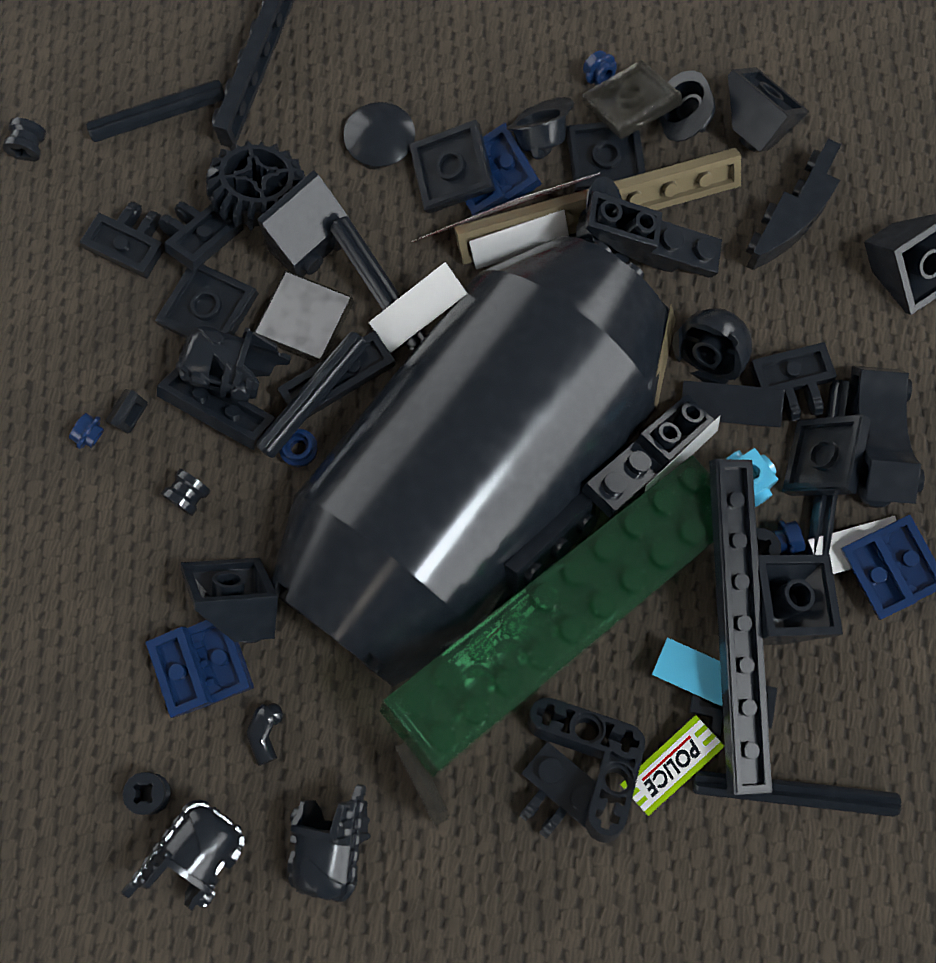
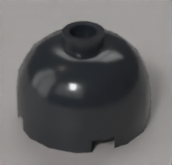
(714, 344)

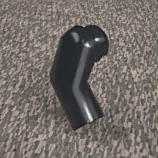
(259, 730)

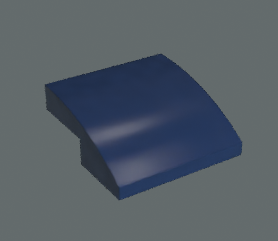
(510, 171)
(893, 566)
(198, 667)

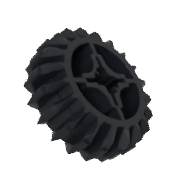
(250, 181)

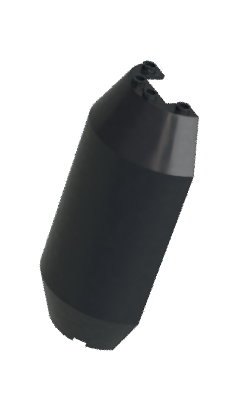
(472, 453)

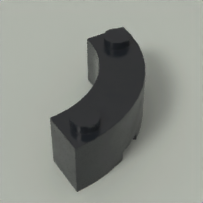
(888, 464)

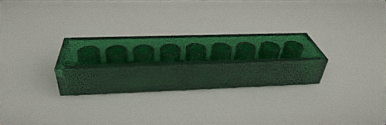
(553, 620)

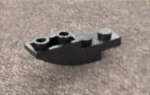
(795, 211)
(648, 239)
(644, 459)

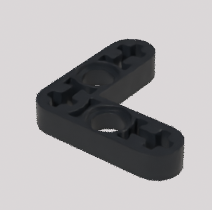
(611, 757)

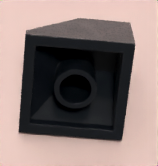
(761, 109)
(906, 261)
(234, 597)
(798, 598)

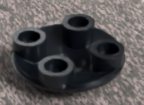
(379, 134)

